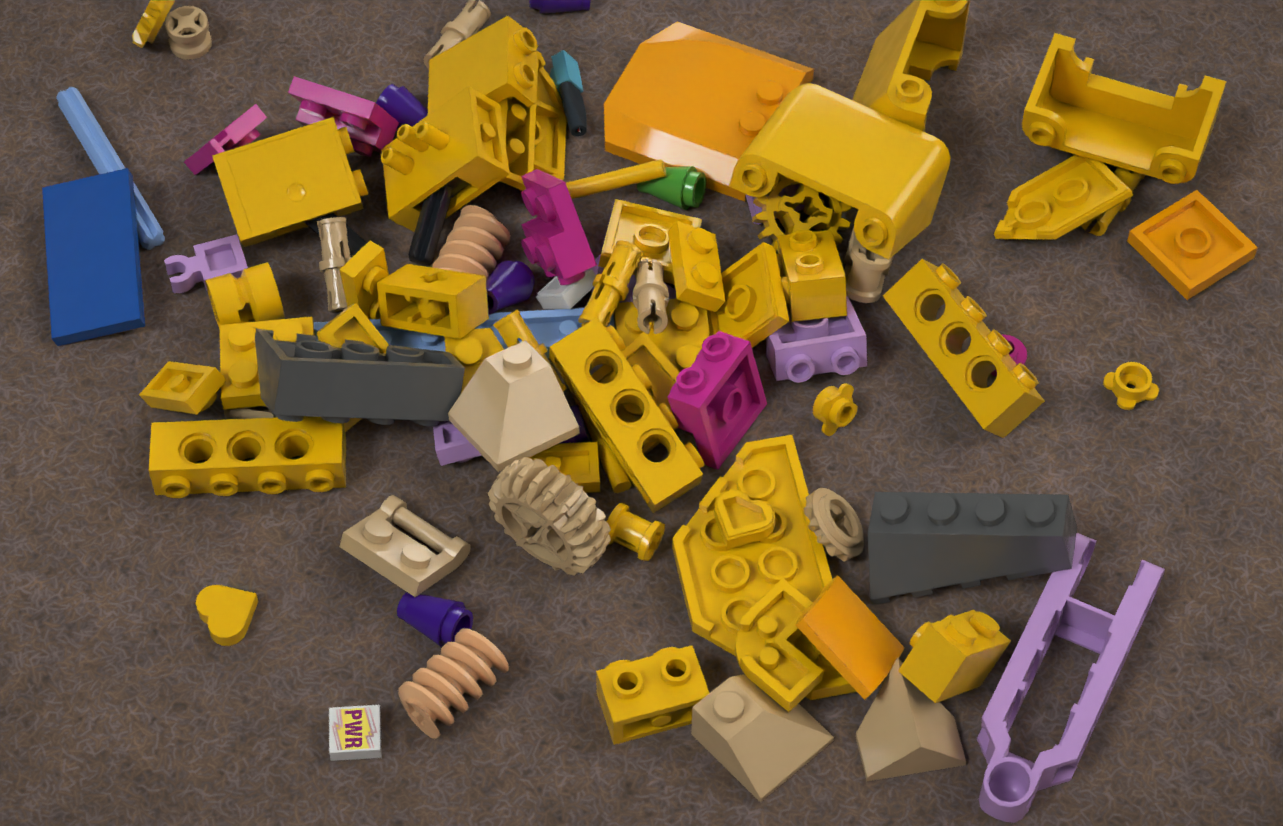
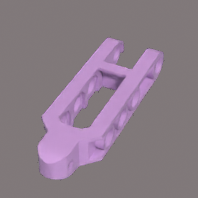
(1010, 779)

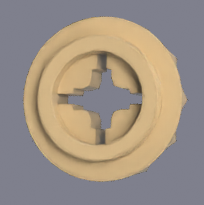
(834, 524)

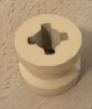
(188, 32)

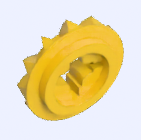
(151, 21)

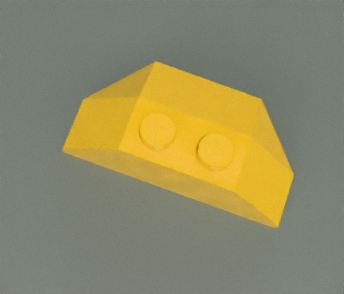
(535, 133)

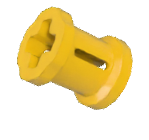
(635, 532)

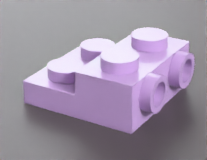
(817, 347)

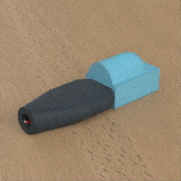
(569, 85)

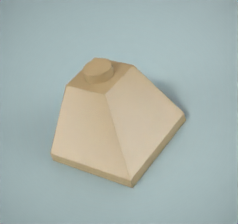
(513, 407)
(756, 735)

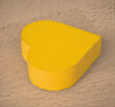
(742, 519)
(226, 612)

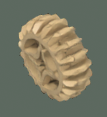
(549, 515)

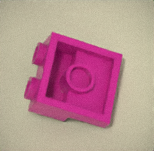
(366, 122)
(556, 235)
(718, 396)

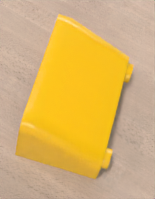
(912, 48)
(1119, 120)
(854, 157)

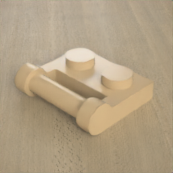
(398, 555)

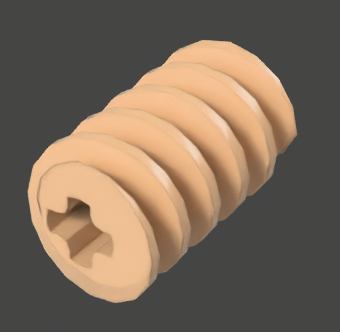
(473, 243)
(449, 678)

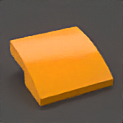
(850, 637)

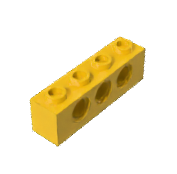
(916, 303)
(230, 441)
(655, 481)

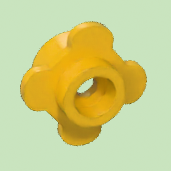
(1133, 374)
(835, 408)

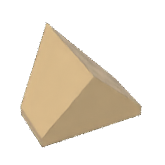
(906, 732)

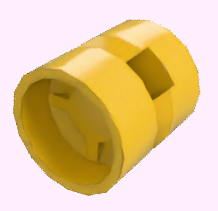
(245, 298)

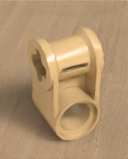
(864, 272)

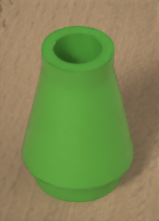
(679, 187)

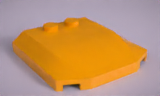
(696, 102)

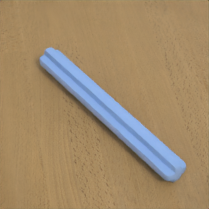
(106, 160)

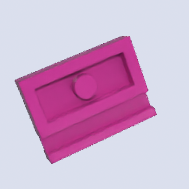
(237, 134)

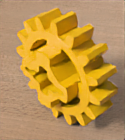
(782, 208)

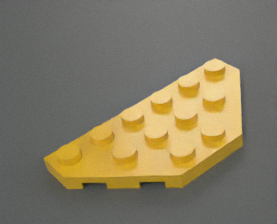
(727, 582)

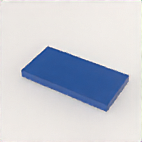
(93, 257)

